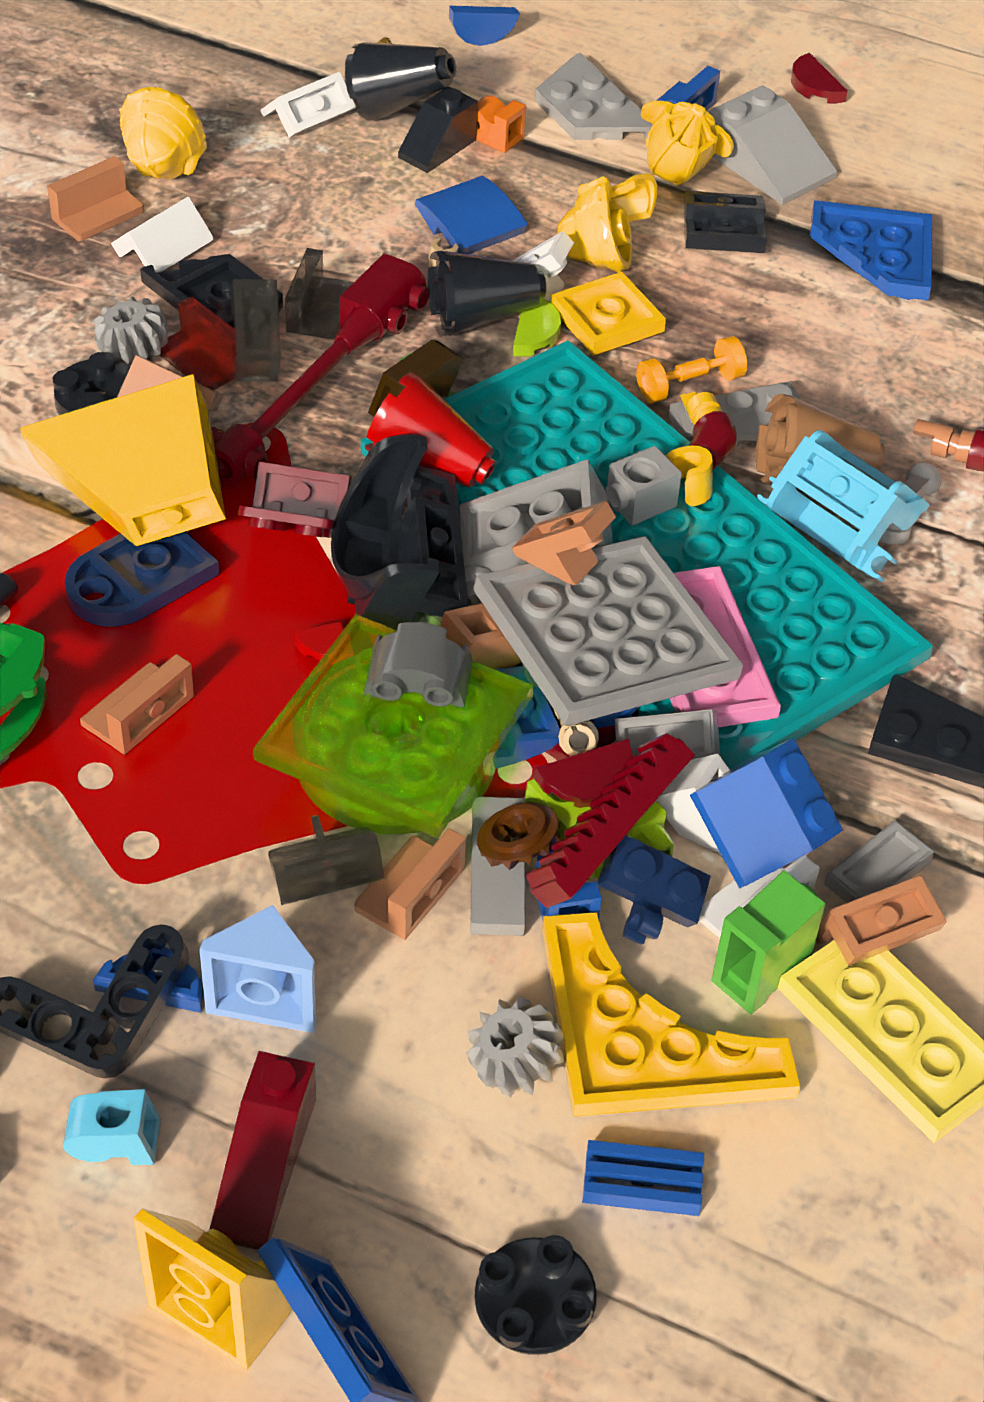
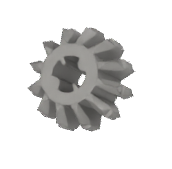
(131, 330)
(515, 1046)

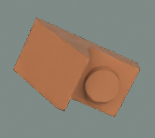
(566, 542)

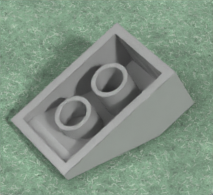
(772, 146)
(502, 518)

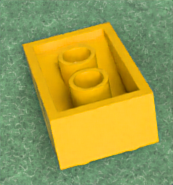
(208, 1286)

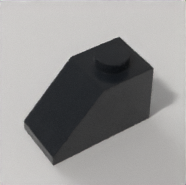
(440, 129)

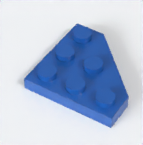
(879, 244)

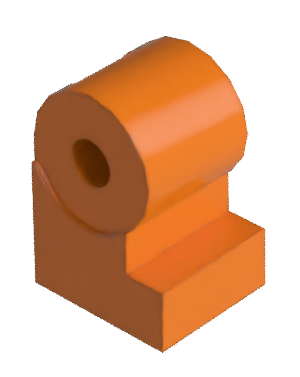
(500, 124)

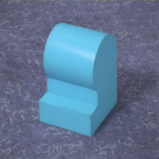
(113, 1126)

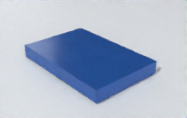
(336, 1324)

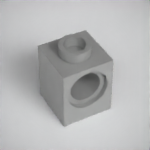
(643, 485)

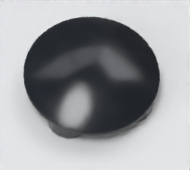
(535, 1295)

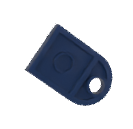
(136, 577)

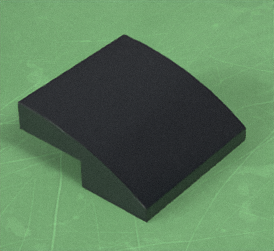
(724, 222)

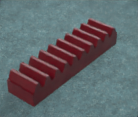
(608, 819)

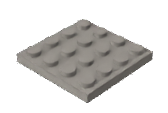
(612, 638)

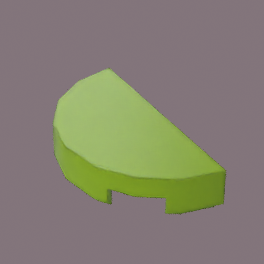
(537, 329)

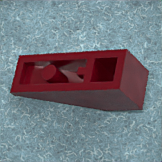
(264, 1148)

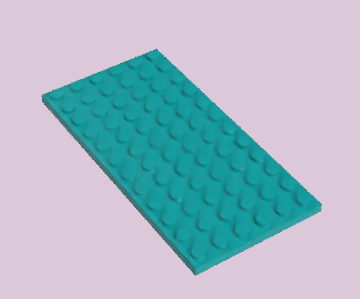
(809, 620)

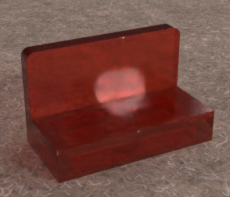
(202, 346)

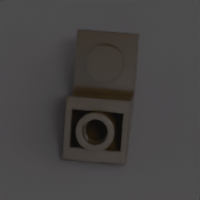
(432, 362)

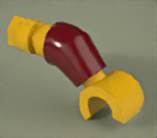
(712, 443)

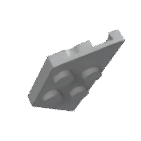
(588, 103)

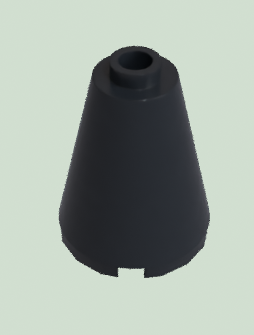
(395, 76)
(480, 290)

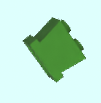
(766, 940)

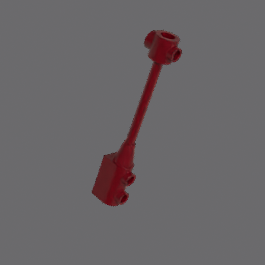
(367, 311)

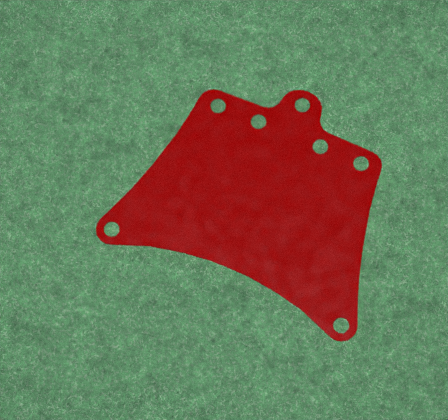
(197, 770)

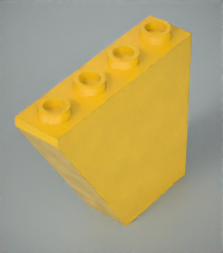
(137, 460)

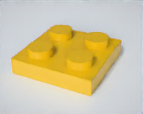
(608, 313)

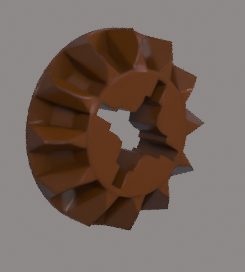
(529, 822)

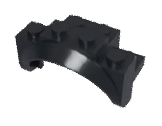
(397, 562)

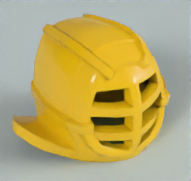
(682, 139)

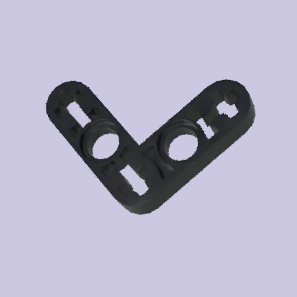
(93, 1027)

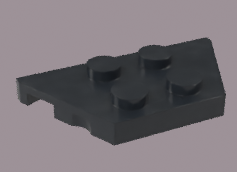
(204, 280)

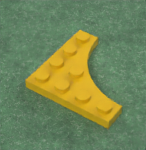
(636, 1053)

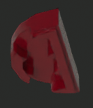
(813, 78)
(584, 774)

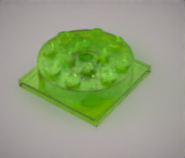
(395, 760)

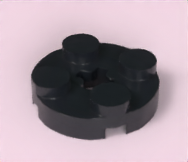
(79, 383)

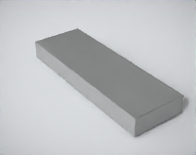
(495, 890)

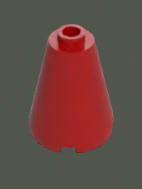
(450, 439)

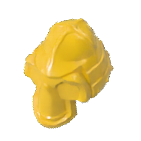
(161, 133)
(602, 218)

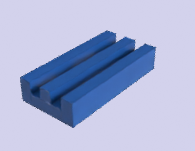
(643, 1168)

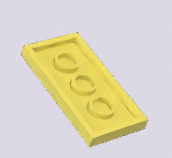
(894, 1034)

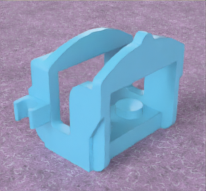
(861, 500)

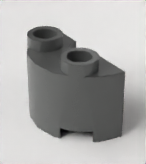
(421, 662)

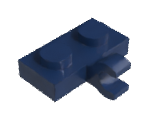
(655, 885)

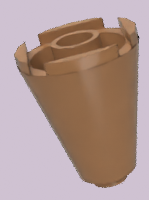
(794, 420)

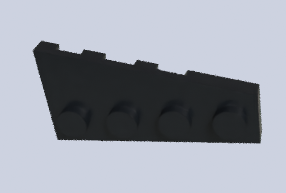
(929, 733)

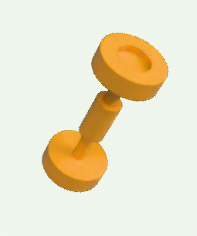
(729, 359)

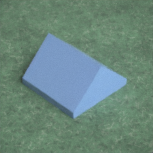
(260, 973)

